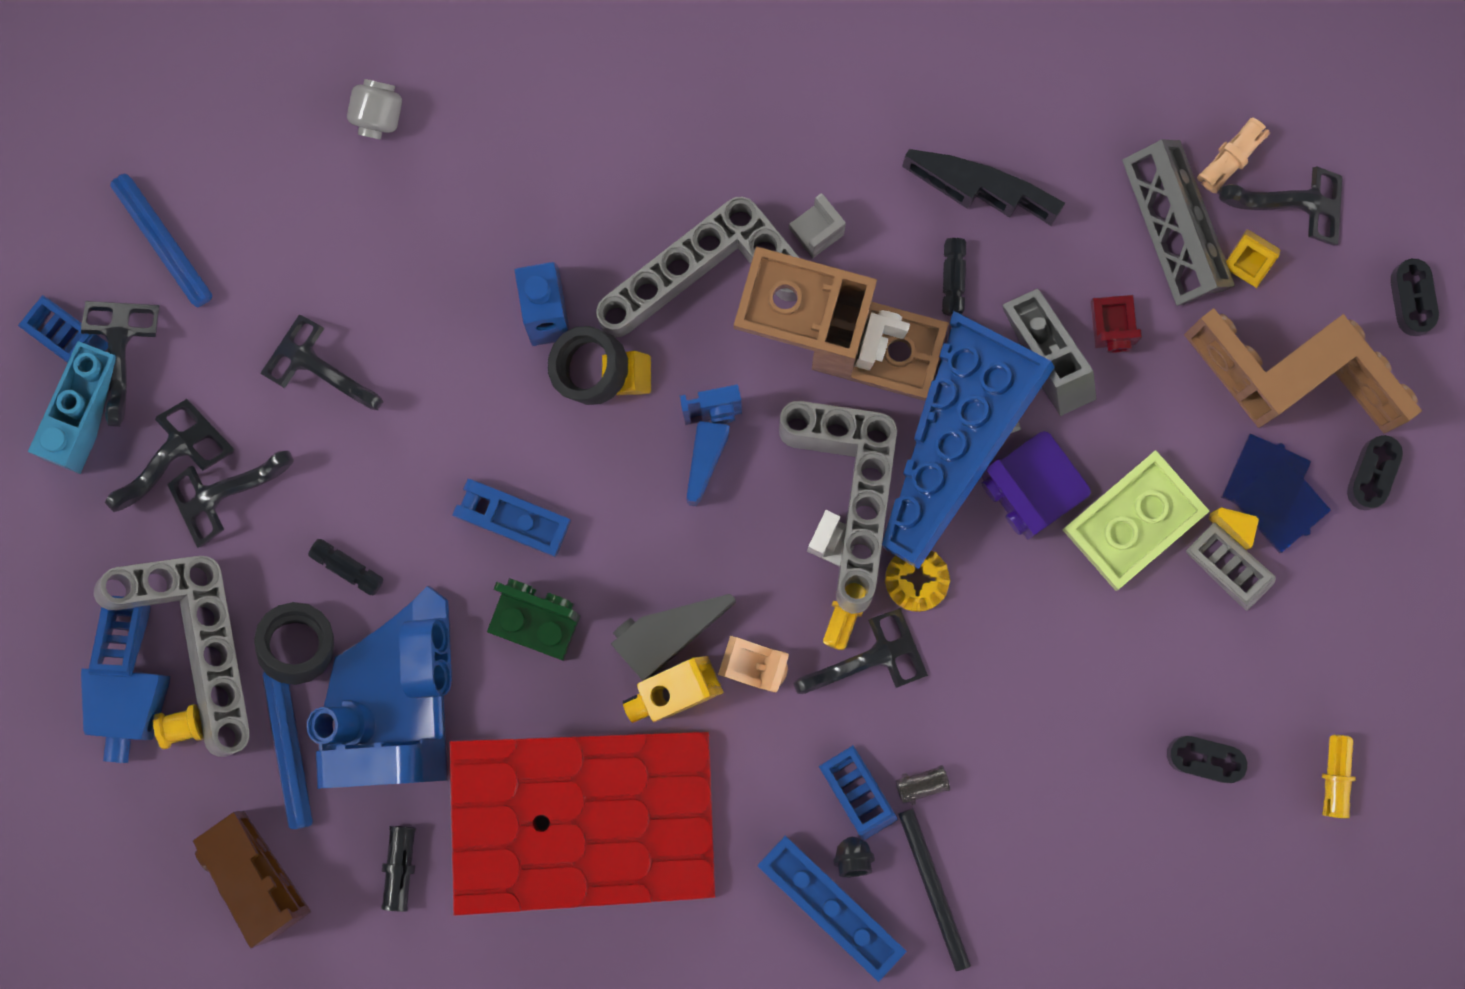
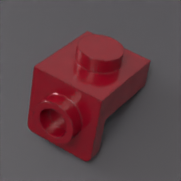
(1115, 323)

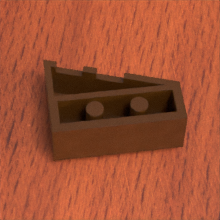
(249, 879)

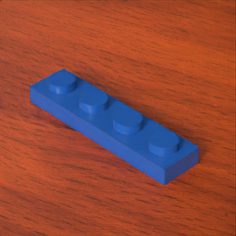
(831, 908)

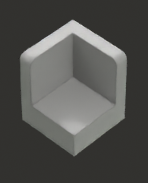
(818, 226)

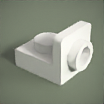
(872, 343)
(828, 539)

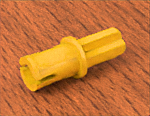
(842, 622)
(1338, 777)

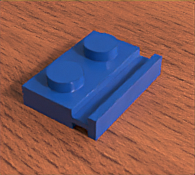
(717, 405)

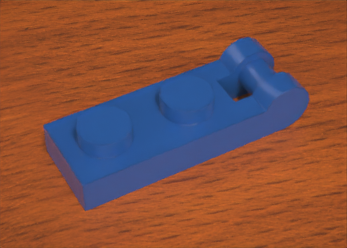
(513, 518)

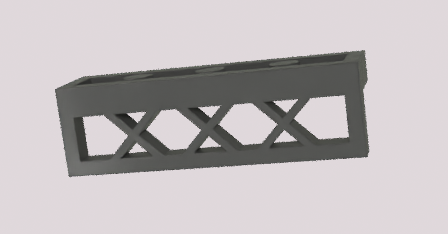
(1191, 216)

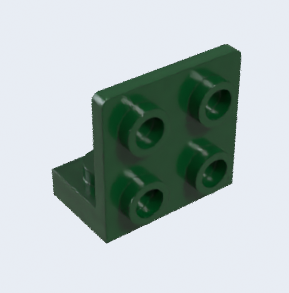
(532, 621)

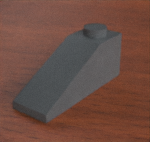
(1042, 332)
(662, 635)

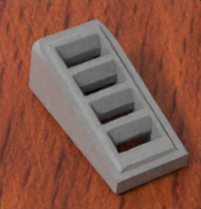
(1253, 566)

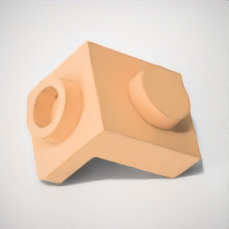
(754, 664)

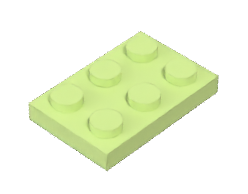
(1136, 520)

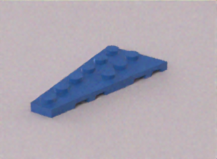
(966, 418)

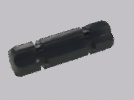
(954, 276)
(345, 567)

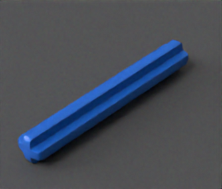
(161, 240)
(288, 753)

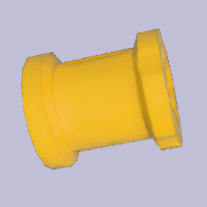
(177, 727)

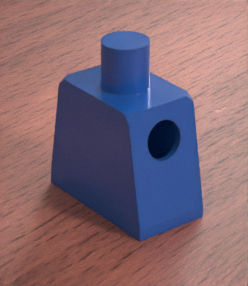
(542, 302)
(121, 709)

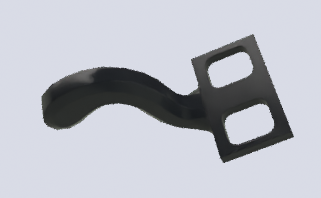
(1308, 200)
(118, 335)
(304, 358)
(177, 445)
(209, 496)
(881, 654)

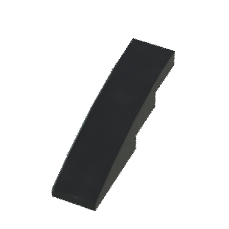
(966, 180)

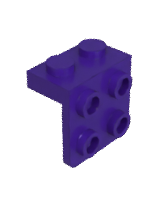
(1035, 485)

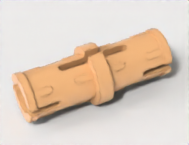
(1233, 155)

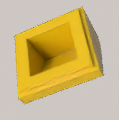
(1252, 258)
(639, 373)
(1238, 525)

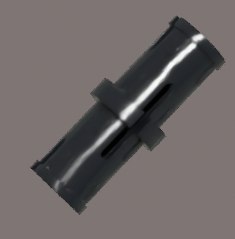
(398, 868)

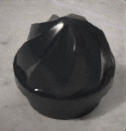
(853, 858)

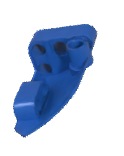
(388, 702)

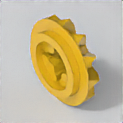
(930, 593)

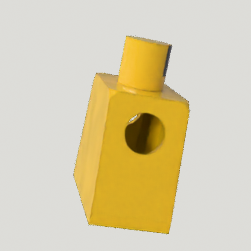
(687, 685)

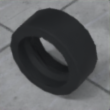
(561, 357)
(289, 614)

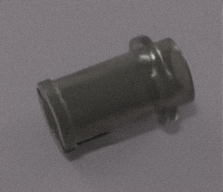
(922, 784)

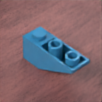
(75, 409)

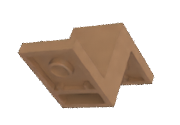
(832, 320)
(1334, 349)

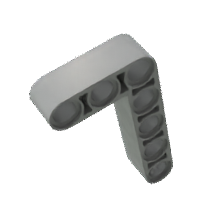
(699, 261)
(863, 491)
(198, 636)

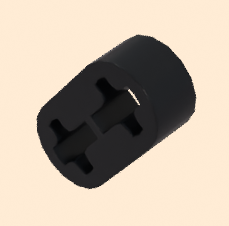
(1423, 294)
(1383, 475)
(1208, 750)

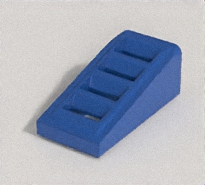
(37, 316)
(708, 447)
(106, 625)
(875, 824)

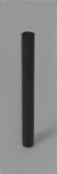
(934, 890)

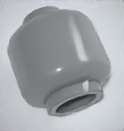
(374, 108)

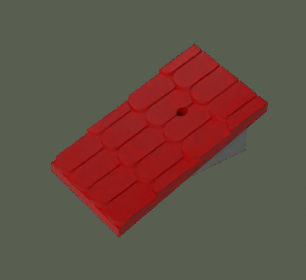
(622, 817)

